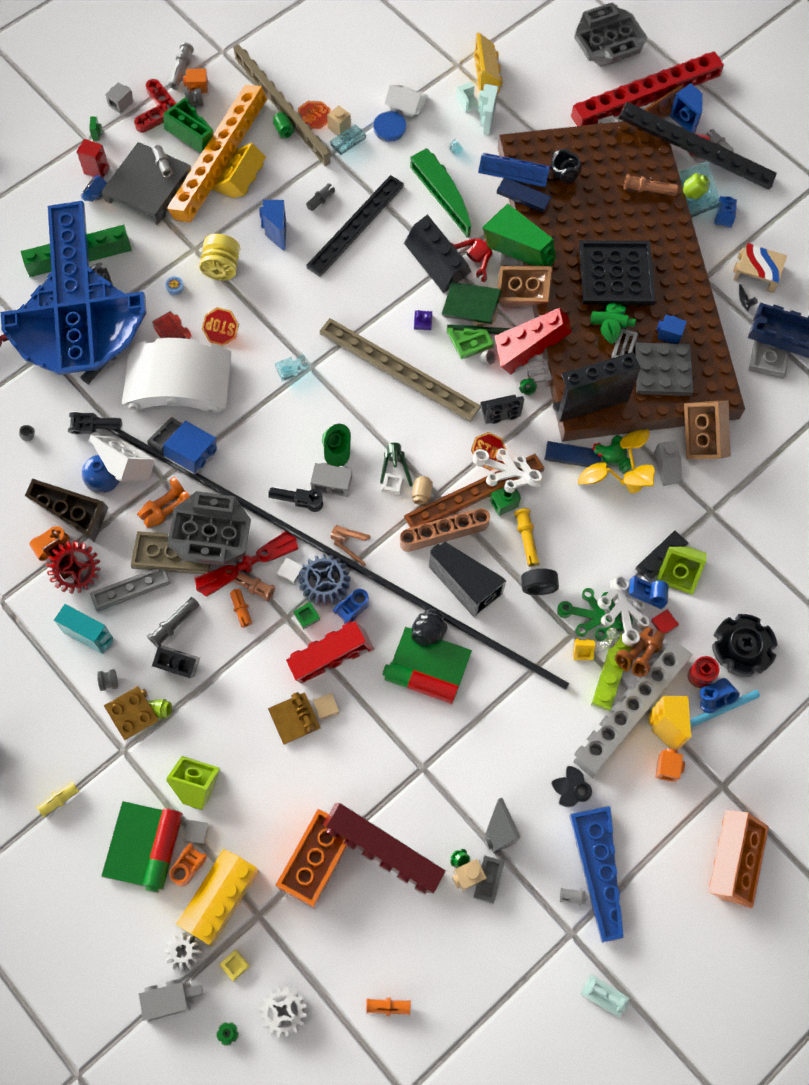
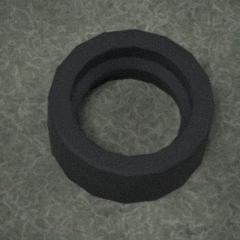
(540, 581)

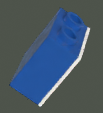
(190, 447)

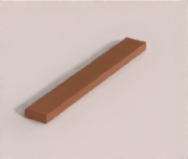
(463, 497)

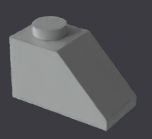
(668, 462)

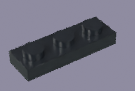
(652, 563)

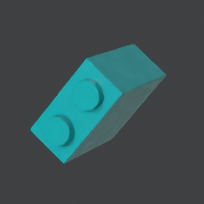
(84, 629)

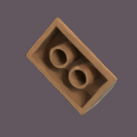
(707, 430)

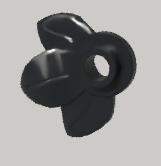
(569, 786)

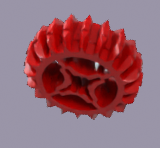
(75, 575)

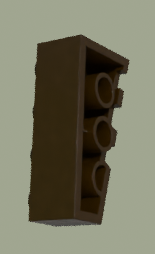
(73, 509)

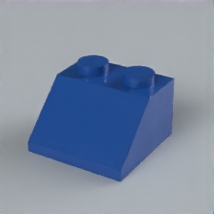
(687, 108)
(274, 221)

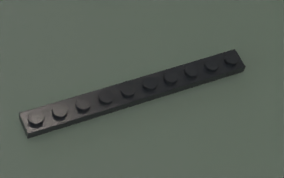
(697, 145)

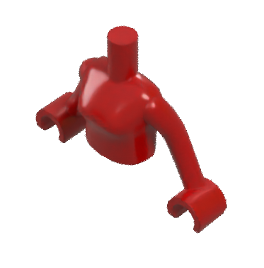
(477, 253)

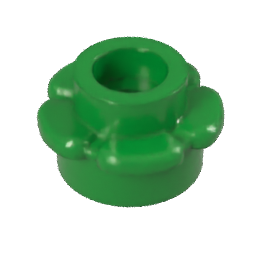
(531, 389)
(459, 858)
(223, 1028)

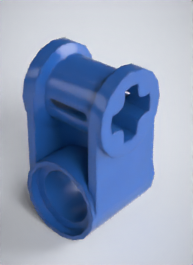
(349, 608)
(719, 693)

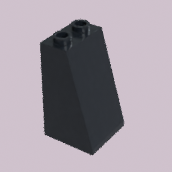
(466, 578)

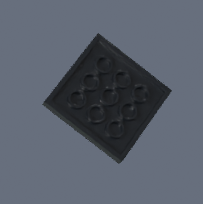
(616, 272)

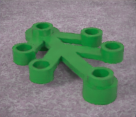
(595, 615)

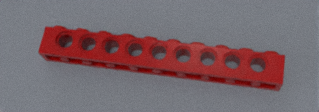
(647, 89)

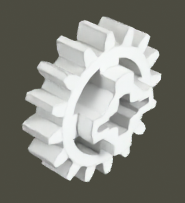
(276, 1022)

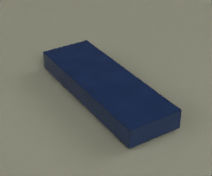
(523, 195)
(570, 454)

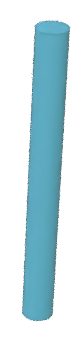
(740, 701)

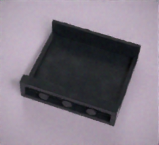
(597, 386)

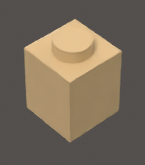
(339, 120)

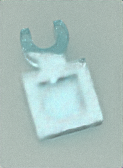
(288, 368)

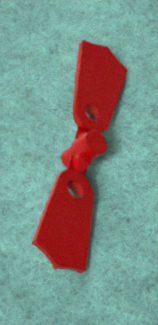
(216, 579)

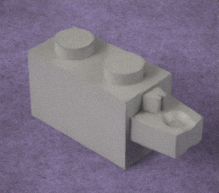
(167, 1000)

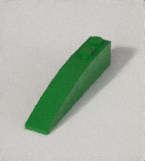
(442, 187)

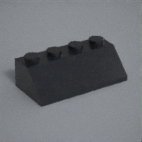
(436, 254)

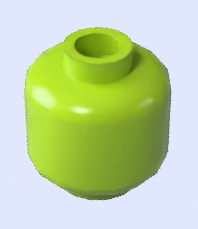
(696, 186)

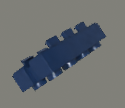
(781, 329)

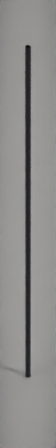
(350, 563)

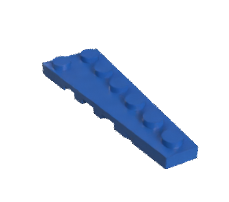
(597, 855)

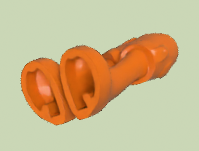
(152, 512)

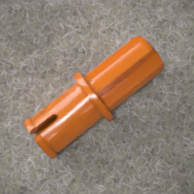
(241, 608)

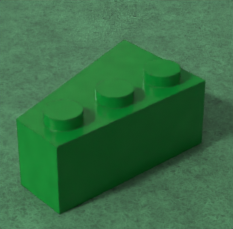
(187, 125)

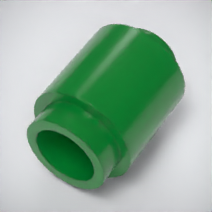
(283, 125)

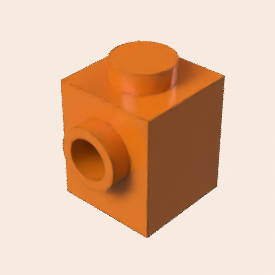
(196, 79)
(670, 765)

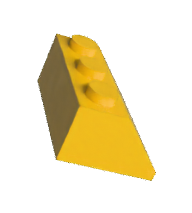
(486, 63)
(240, 171)
(671, 721)

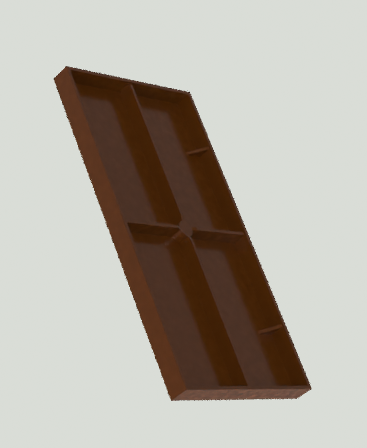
(601, 209)

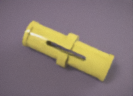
(57, 799)

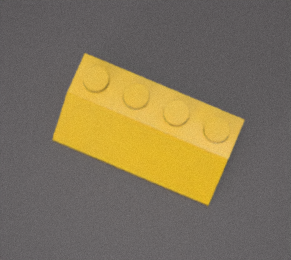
(218, 897)

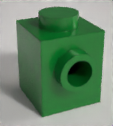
(505, 501)

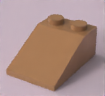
(524, 285)

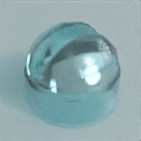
(455, 147)

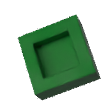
(95, 128)
(306, 615)

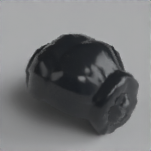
(566, 165)
(429, 628)

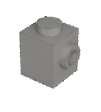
(119, 97)

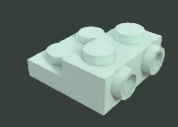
(487, 106)

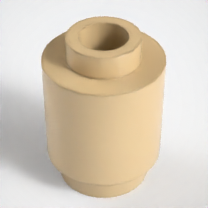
(422, 490)

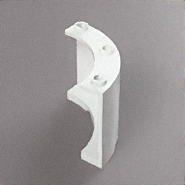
(177, 374)

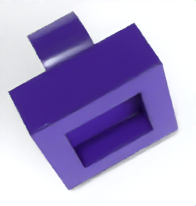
(423, 320)

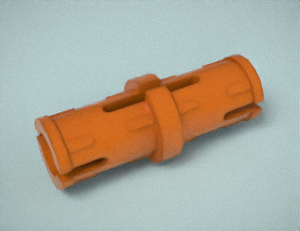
(388, 1006)

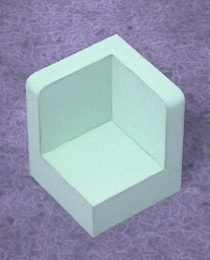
(466, 97)

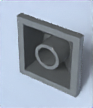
(501, 829)

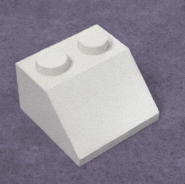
(405, 99)

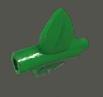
(612, 321)

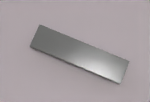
(129, 588)

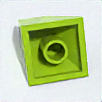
(682, 568)
(193, 781)

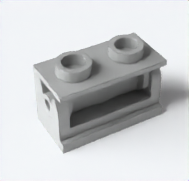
(331, 479)

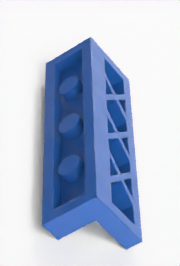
(513, 169)

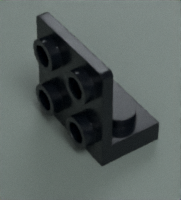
(502, 409)

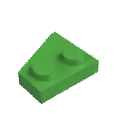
(470, 341)

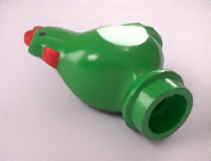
(613, 454)

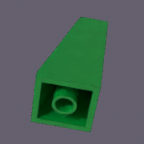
(519, 238)

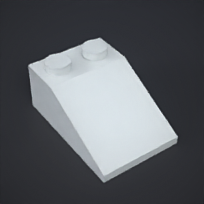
(123, 458)

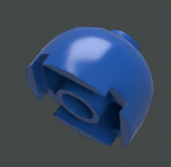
(97, 476)

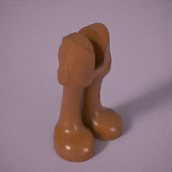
(650, 644)

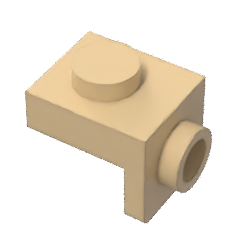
(468, 875)

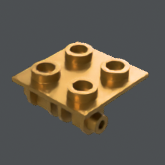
(131, 712)
(294, 718)

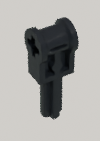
(88, 423)
(301, 497)

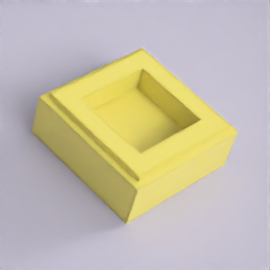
(234, 965)

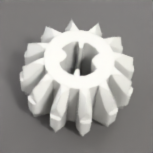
(190, 948)

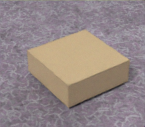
(326, 706)

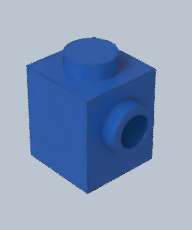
(671, 329)

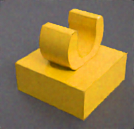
(583, 649)

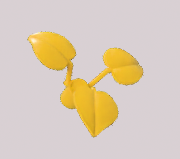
(632, 479)

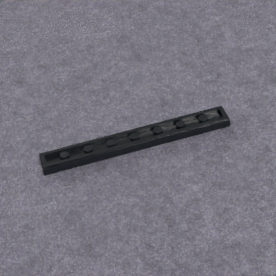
(355, 226)

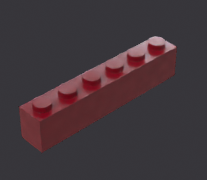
(383, 848)

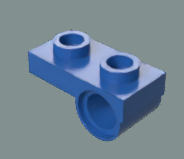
(727, 212)
(651, 593)

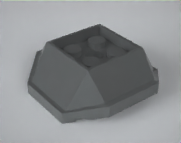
(609, 34)
(209, 514)

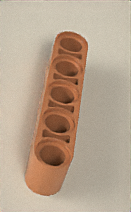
(451, 523)

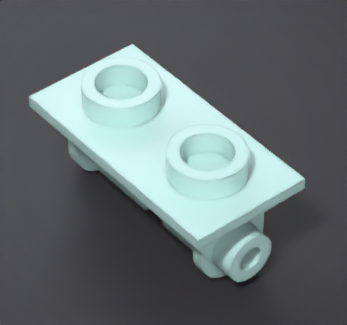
(605, 996)

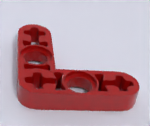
(159, 109)

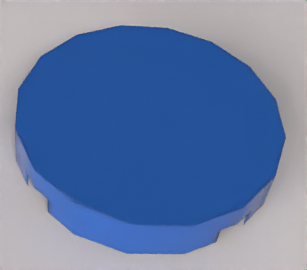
(389, 126)

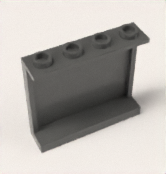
(141, 183)

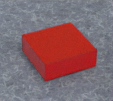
(664, 622)

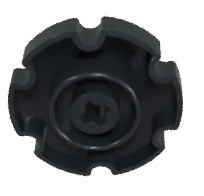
(740, 659)

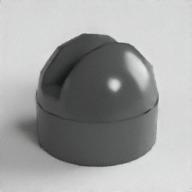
(25, 431)

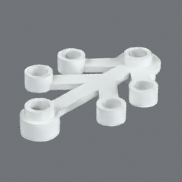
(528, 477)
(620, 587)

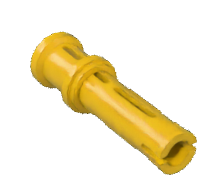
(525, 527)

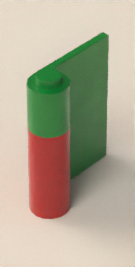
(430, 669)
(142, 845)

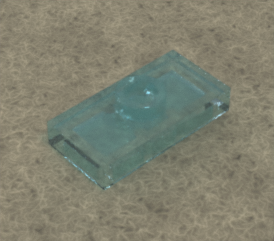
(348, 139)

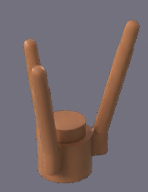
(342, 534)

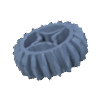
(313, 570)

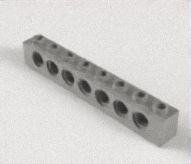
(591, 763)

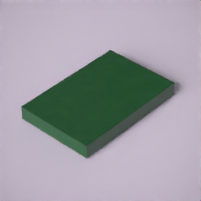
(471, 302)

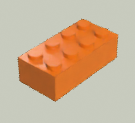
(312, 863)

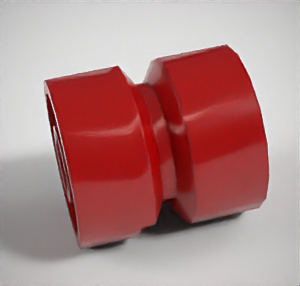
(703, 672)

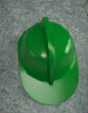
(337, 444)

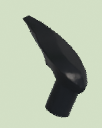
(746, 303)

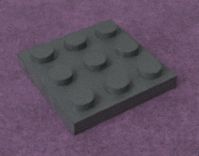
(664, 369)

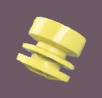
(219, 257)

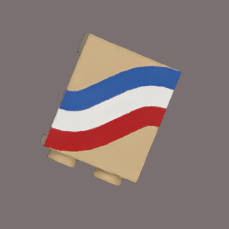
(760, 264)

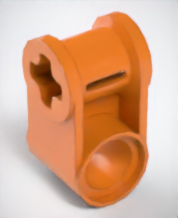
(46, 538)
(187, 864)

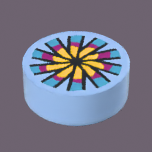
(174, 285)

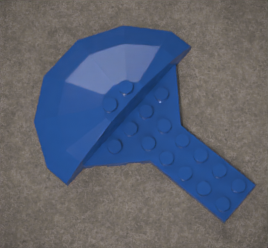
(76, 315)

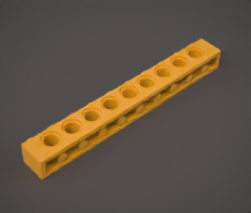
(217, 154)

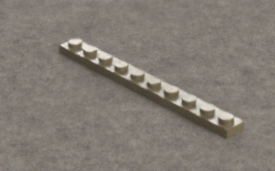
(277, 99)
(400, 370)

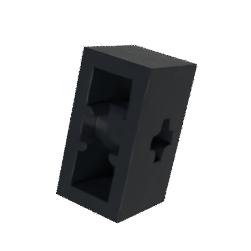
(176, 661)

